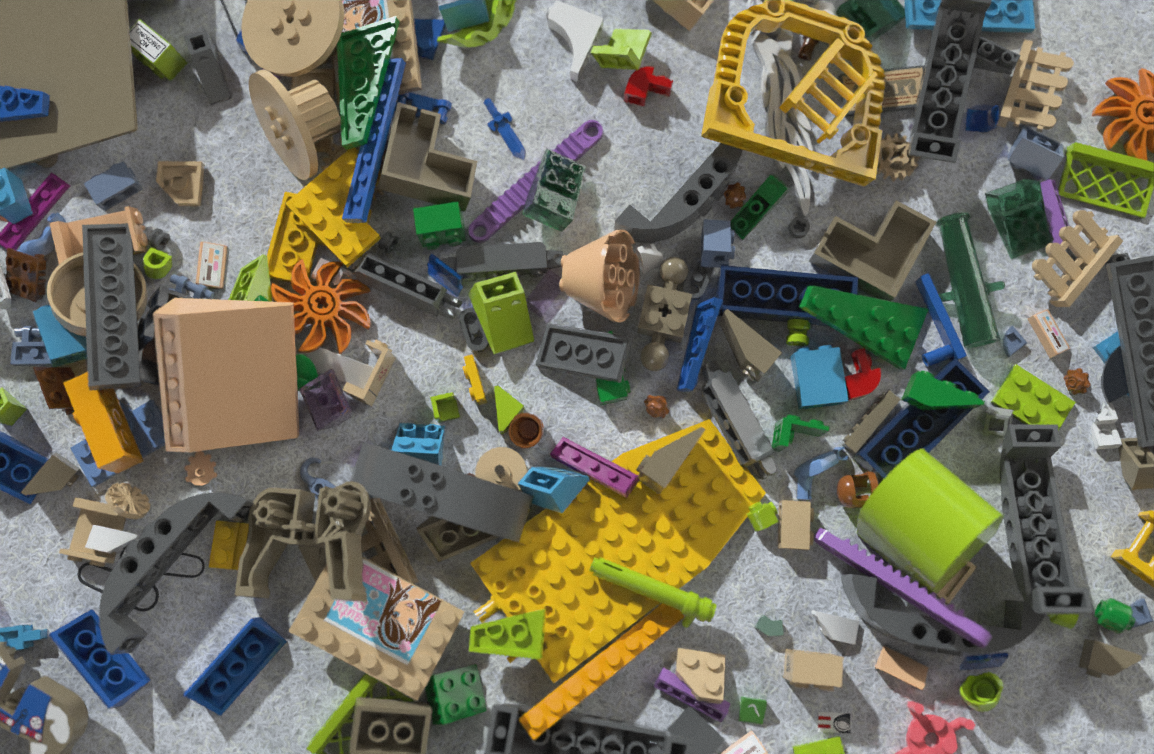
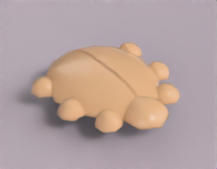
(200, 469)

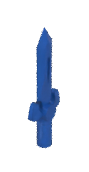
(505, 129)

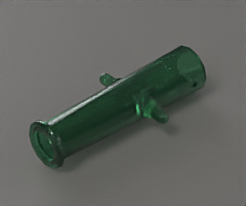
(967, 282)

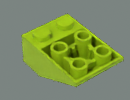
(502, 312)

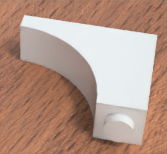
(578, 29)

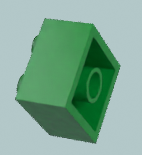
(439, 225)

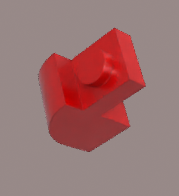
(644, 81)
(865, 379)

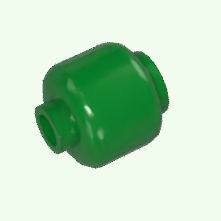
(1114, 615)

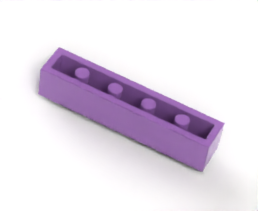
(1054, 209)
(672, 685)

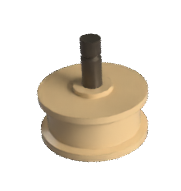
(501, 467)

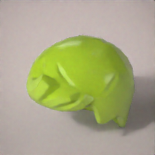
(982, 691)

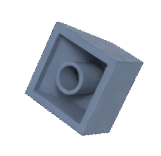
(1035, 153)

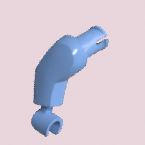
(45, 243)
(812, 468)

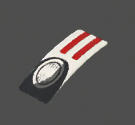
(834, 722)

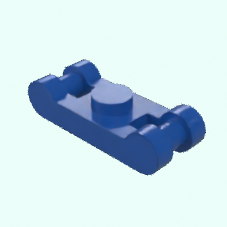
(426, 103)

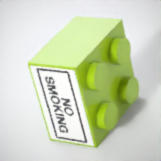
(155, 51)

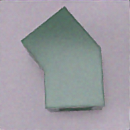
(770, 627)

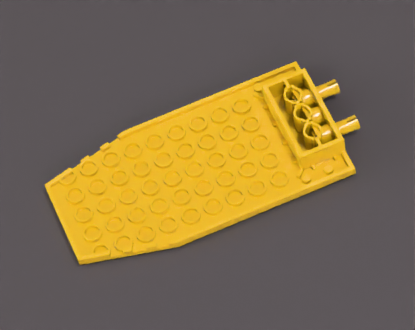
(655, 534)

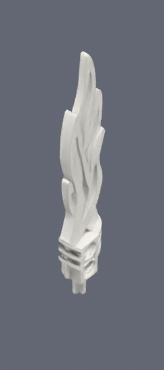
(780, 51)

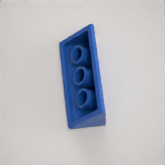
(236, 666)
(110, 676)

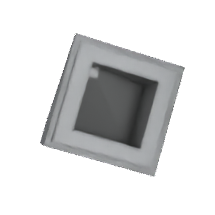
(997, 420)

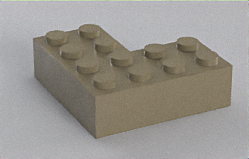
(417, 169)
(876, 260)

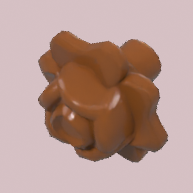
(735, 195)
(1077, 381)
(656, 406)

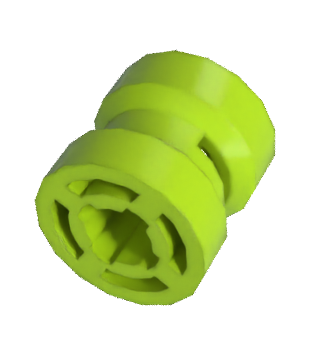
(798, 332)

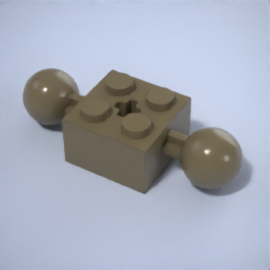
(676, 303)

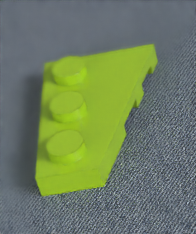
(511, 636)

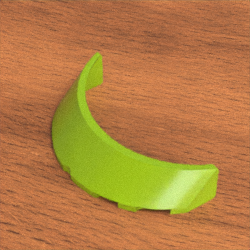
(499, 16)

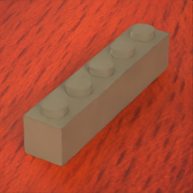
(870, 421)

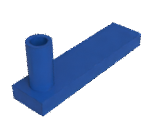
(952, 346)

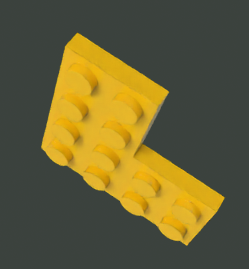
(322, 207)
(291, 243)

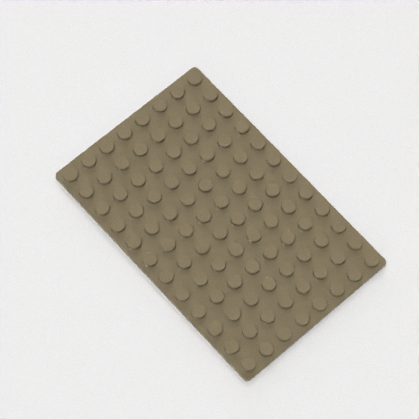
(77, 57)

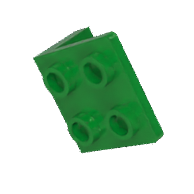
(786, 427)
(455, 695)

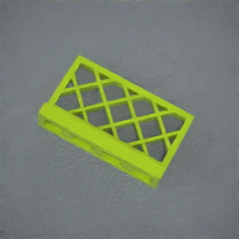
(1113, 161)
(344, 711)

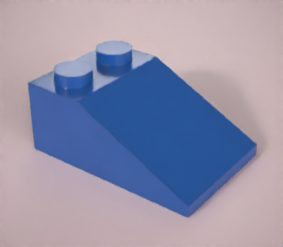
(18, 466)

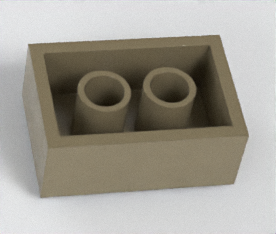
(390, 727)

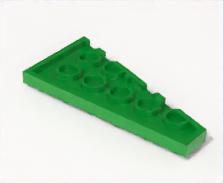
(362, 67)
(873, 323)

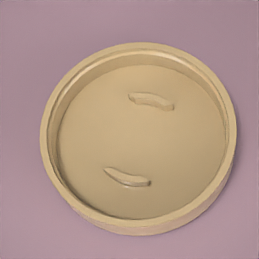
(67, 294)

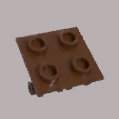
(25, 274)
(52, 387)

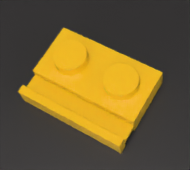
(471, 372)
(228, 544)

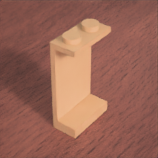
(69, 237)

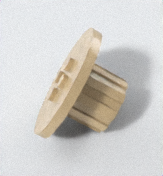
(292, 34)
(294, 119)

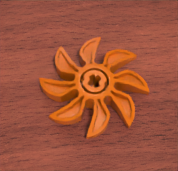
(1136, 113)
(332, 300)

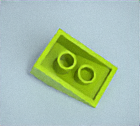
(253, 281)

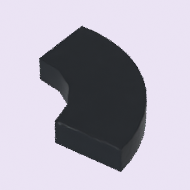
(1113, 377)

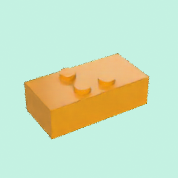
(103, 425)

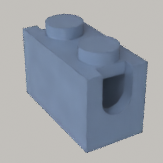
(113, 186)
(716, 243)

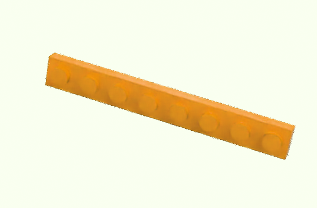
(599, 670)

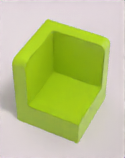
(445, 407)

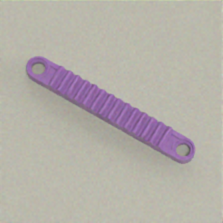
(514, 199)
(903, 587)

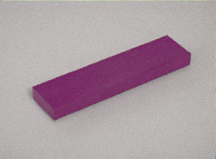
(41, 203)
(595, 467)

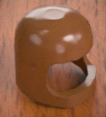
(532, 430)
(847, 485)

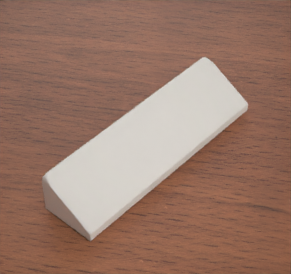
(344, 367)

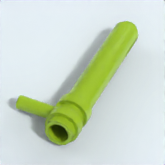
(687, 602)

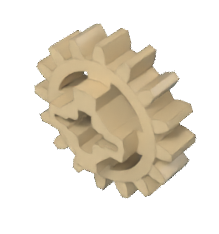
(899, 166)

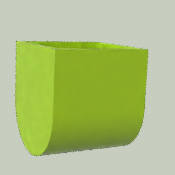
(926, 521)

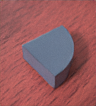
(1013, 341)
(1141, 613)

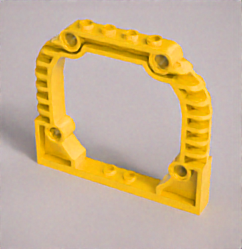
(731, 125)

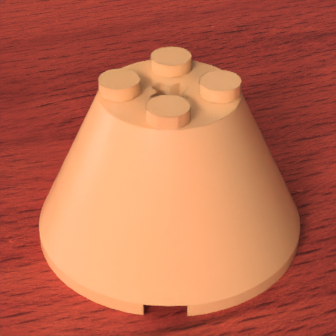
(603, 275)

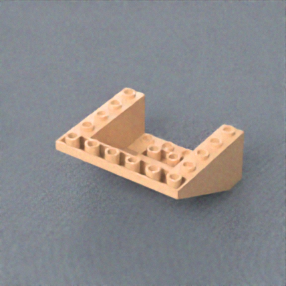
(226, 373)

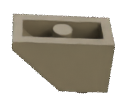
(1136, 464)
(52, 476)
(1105, 659)

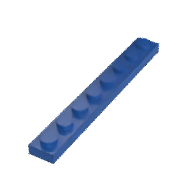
(371, 154)

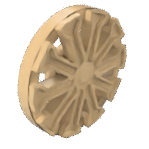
(129, 501)

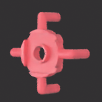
(927, 723)

